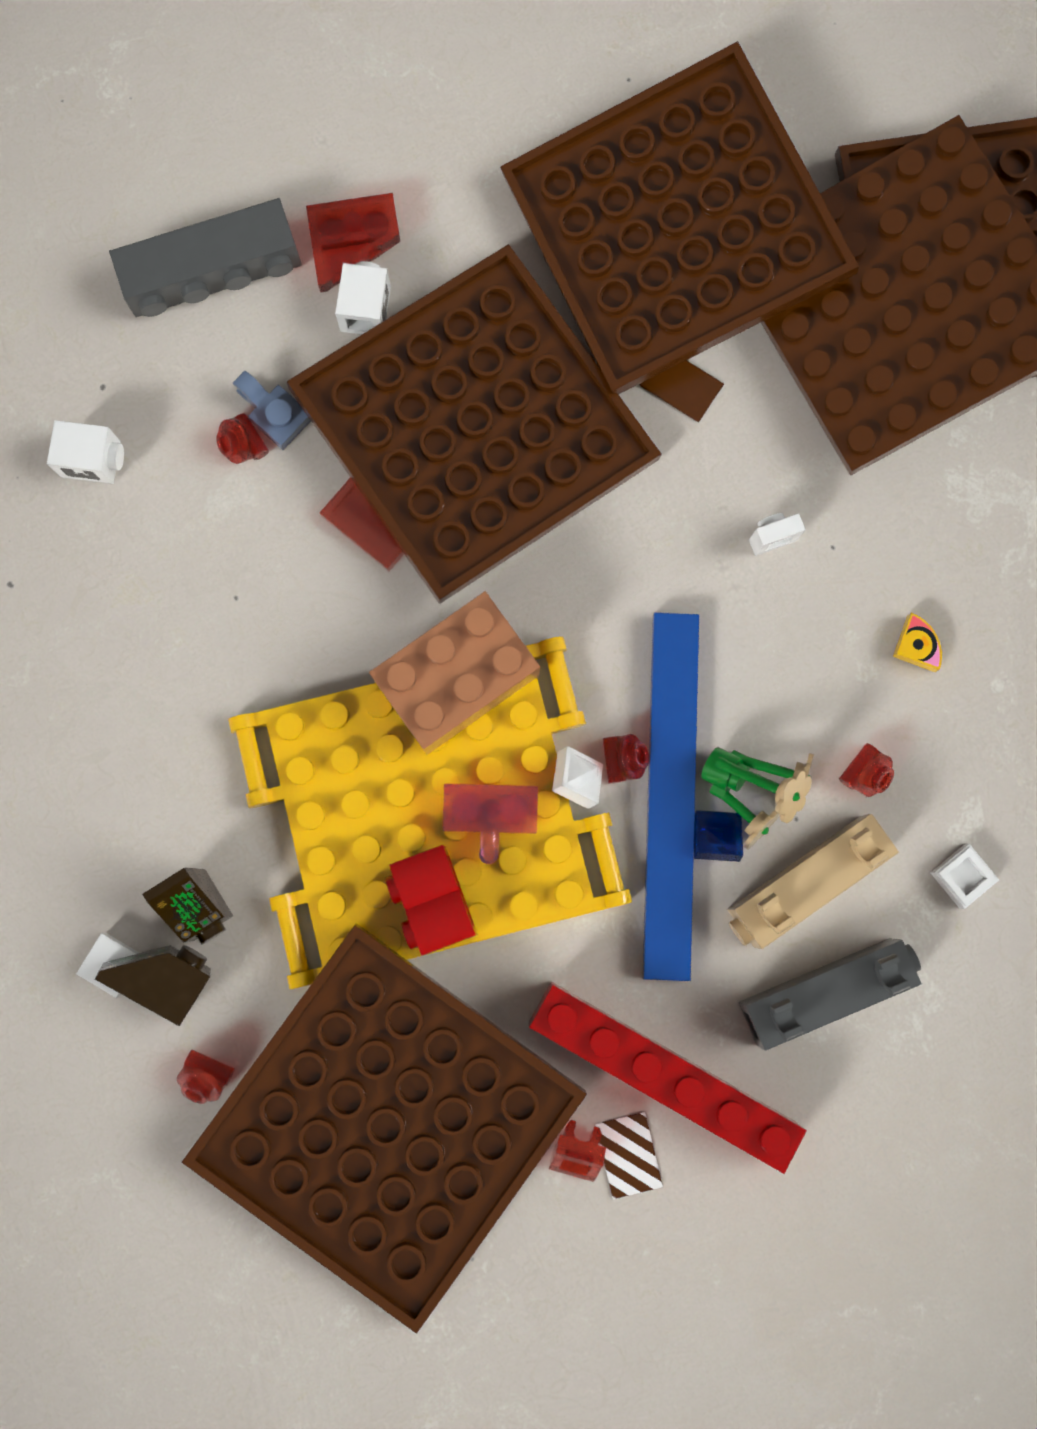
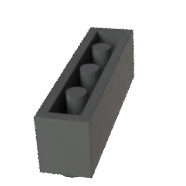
(205, 258)

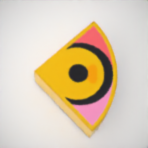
(919, 644)

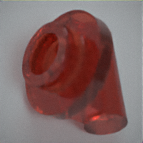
(240, 440)
(625, 758)
(869, 772)
(203, 1078)

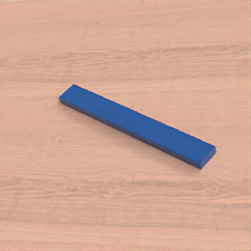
(671, 797)

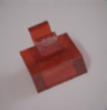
(577, 1156)

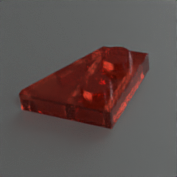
(350, 233)

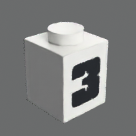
(362, 297)
(85, 452)

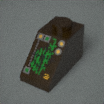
(190, 905)
(159, 979)

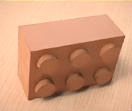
(456, 672)

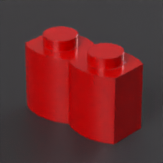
(431, 900)

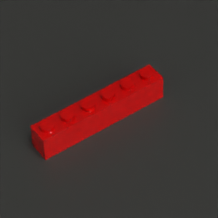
(667, 1077)

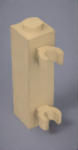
(811, 882)

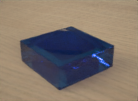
(718, 836)

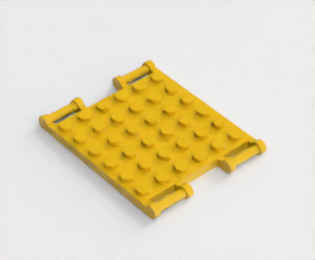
(371, 797)

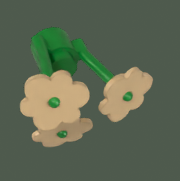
(731, 771)

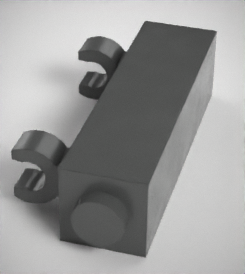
(831, 992)

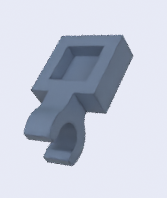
(274, 413)

